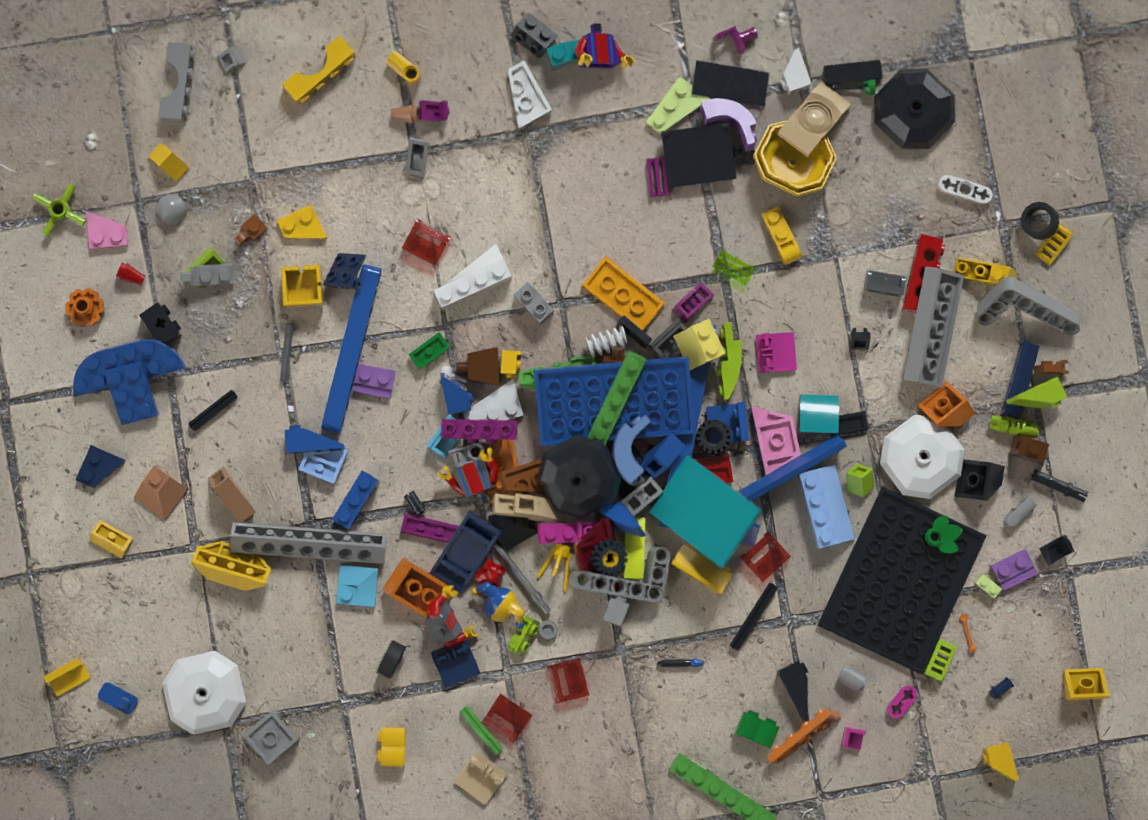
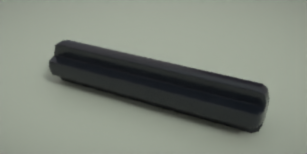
(213, 410)

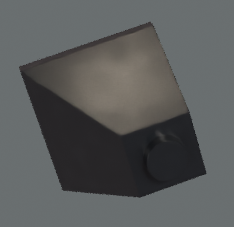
(979, 480)
(513, 529)

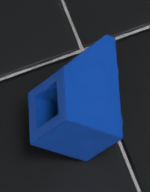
(662, 455)

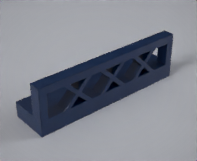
(1020, 377)

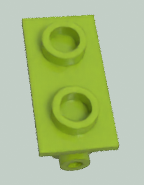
(520, 643)

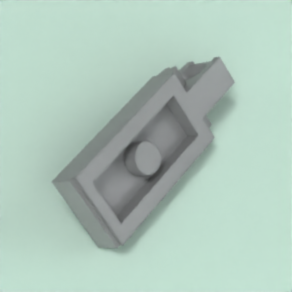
(209, 274)

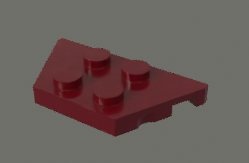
(586, 543)

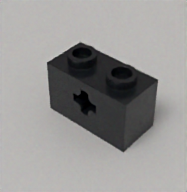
(151, 319)

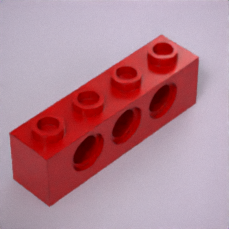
(924, 244)

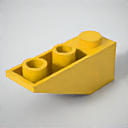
(983, 272)

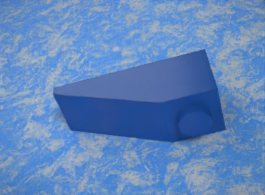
(303, 440)

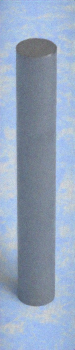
(286, 352)

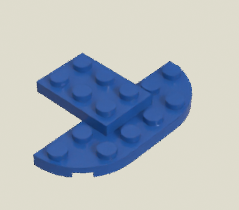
(126, 373)

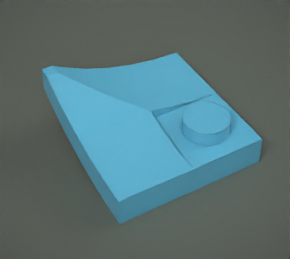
(357, 586)

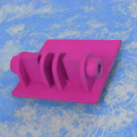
(776, 352)

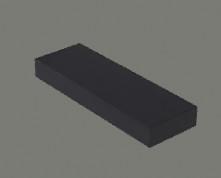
(853, 72)

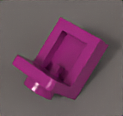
(433, 111)

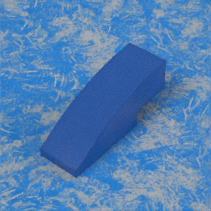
(622, 519)

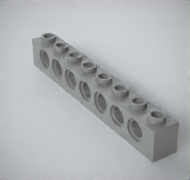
(308, 543)

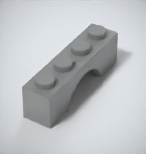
(174, 105)

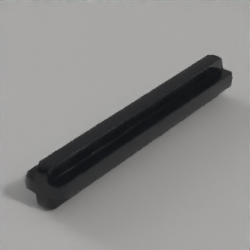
(753, 616)

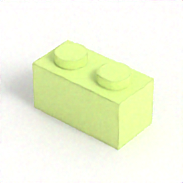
(988, 586)

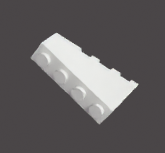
(477, 277)

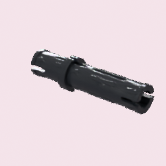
(1059, 485)

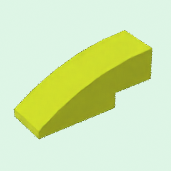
(635, 549)

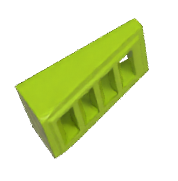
(928, 671)

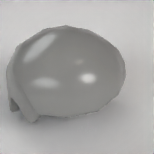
(171, 209)

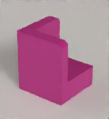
(852, 738)

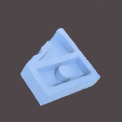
(323, 464)

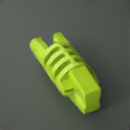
(1014, 426)

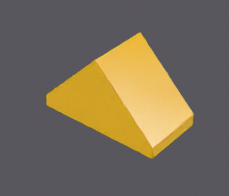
(168, 162)

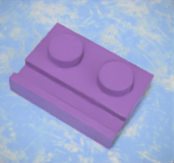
(374, 381)
(1014, 569)

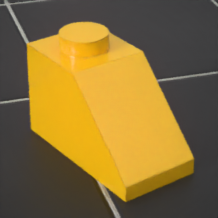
(1001, 759)

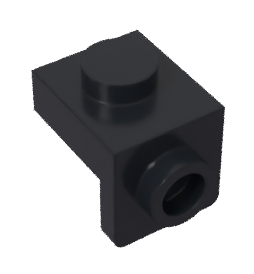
(1056, 549)

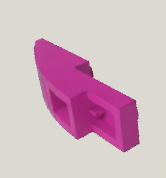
(565, 532)

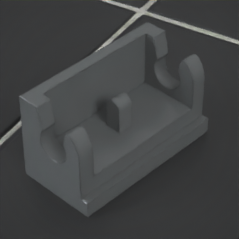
(884, 283)
(665, 343)

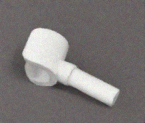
(448, 370)

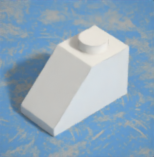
(795, 75)

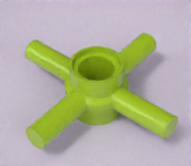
(66, 212)

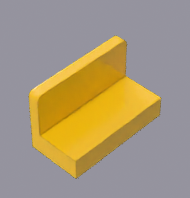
(67, 676)

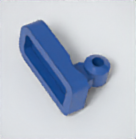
(118, 698)

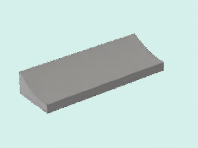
(933, 327)

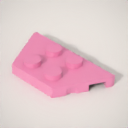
(775, 438)

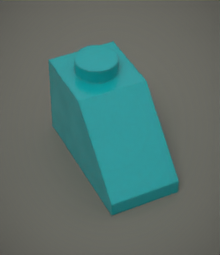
(562, 54)

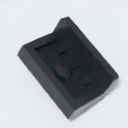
(533, 35)

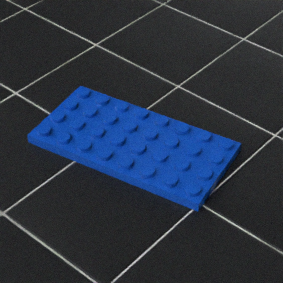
(574, 395)

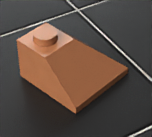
(160, 492)

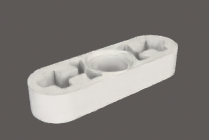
(977, 198)

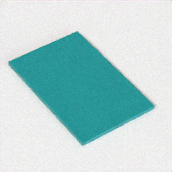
(705, 511)

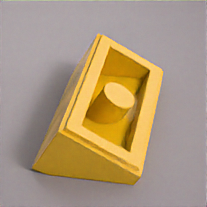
(110, 539)

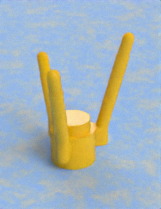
(560, 553)

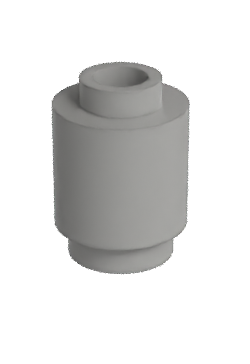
(852, 679)

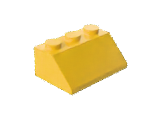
(701, 568)

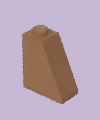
(231, 495)

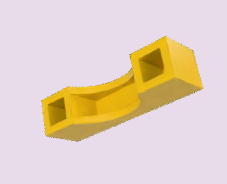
(301, 86)

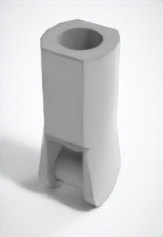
(1019, 512)

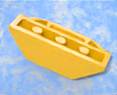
(231, 569)

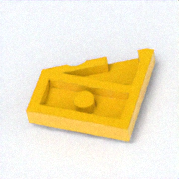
(302, 225)

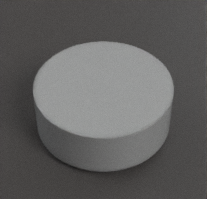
(548, 630)

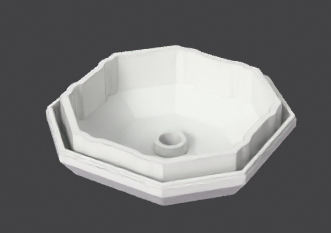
(903, 462)
(223, 692)

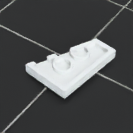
(527, 96)
(499, 405)

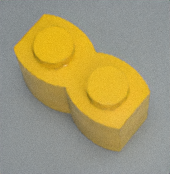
(392, 746)

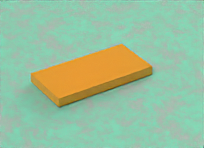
(623, 293)

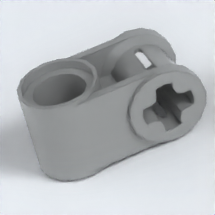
(464, 454)

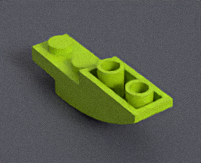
(729, 369)

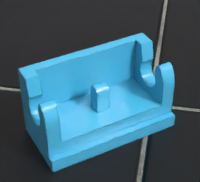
(441, 445)

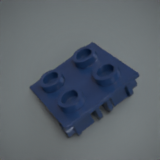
(345, 271)
(455, 663)

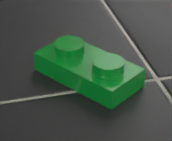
(429, 351)

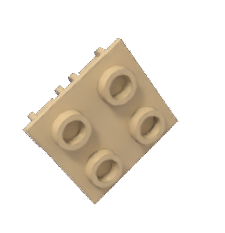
(480, 778)

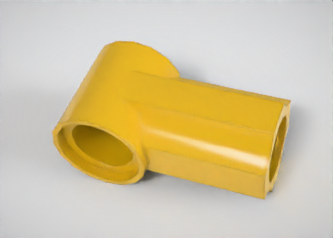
(403, 67)

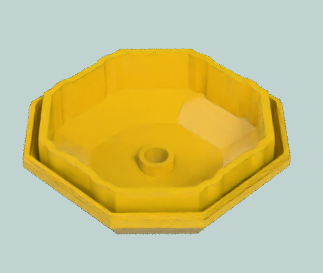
(805, 176)

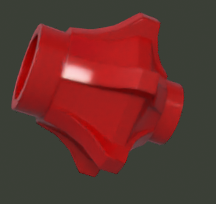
(491, 573)

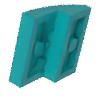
(819, 413)

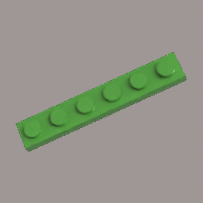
(616, 397)
(719, 790)

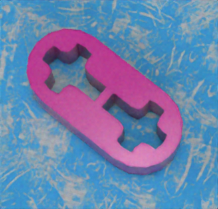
(898, 698)

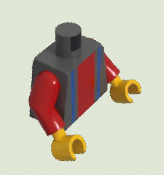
(474, 478)
(443, 623)

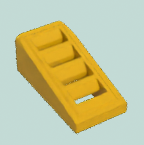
(1045, 258)

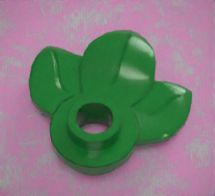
(946, 534)

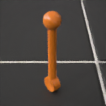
(963, 617)

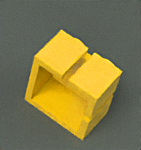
(302, 288)

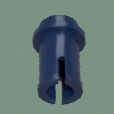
(1001, 688)

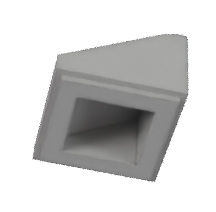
(231, 58)

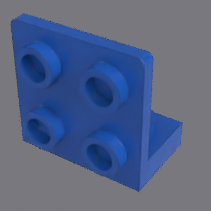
(734, 417)

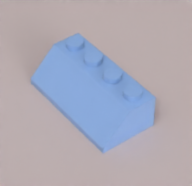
(826, 506)

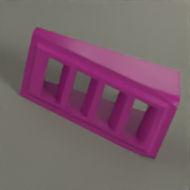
(681, 313)

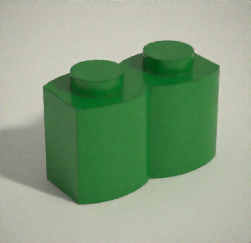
(756, 729)

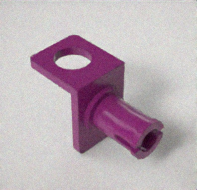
(738, 38)

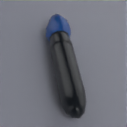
(680, 663)

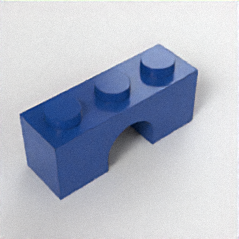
(355, 500)

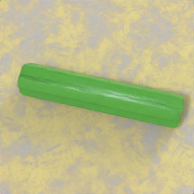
(481, 730)

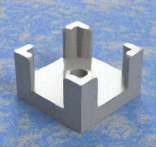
(271, 737)

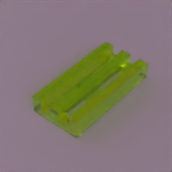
(728, 273)

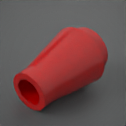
(130, 274)

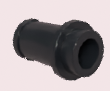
(416, 505)

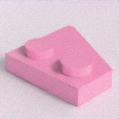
(105, 233)

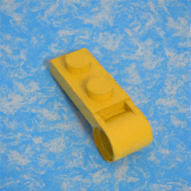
(782, 235)

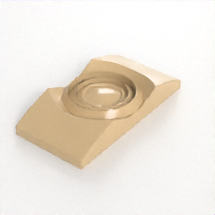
(814, 119)

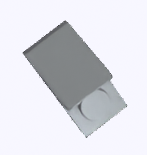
(417, 156)

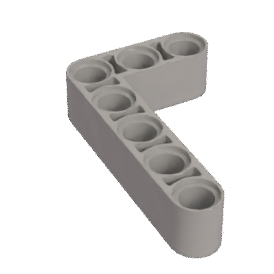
(1029, 300)
(625, 586)

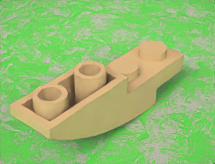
(527, 506)

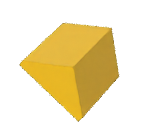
(1085, 684)

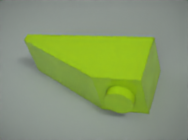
(1041, 396)

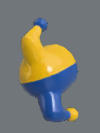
(500, 603)

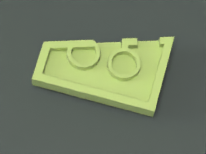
(675, 106)

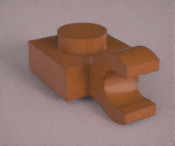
(252, 229)
(1048, 367)

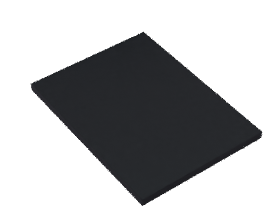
(898, 586)

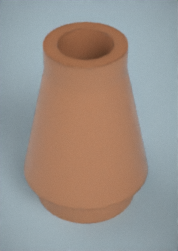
(406, 114)

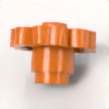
(85, 307)

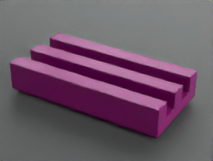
(658, 193)

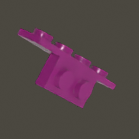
(479, 430)

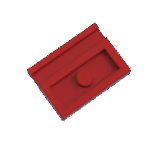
(718, 466)

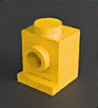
(510, 364)

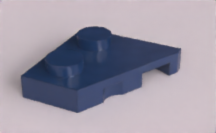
(97, 466)

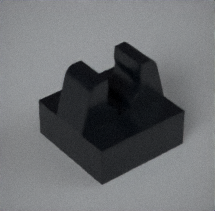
(860, 340)

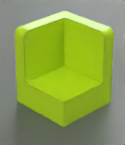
(860, 480)

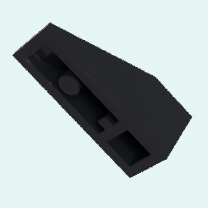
(796, 684)

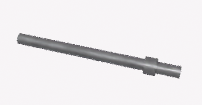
(536, 597)

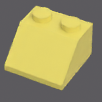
(700, 344)

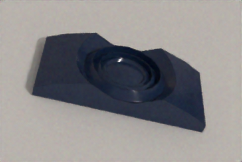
(465, 551)

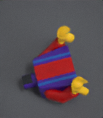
(600, 50)

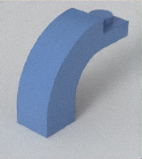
(621, 449)

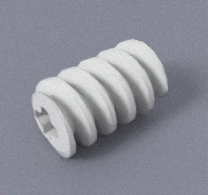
(606, 342)

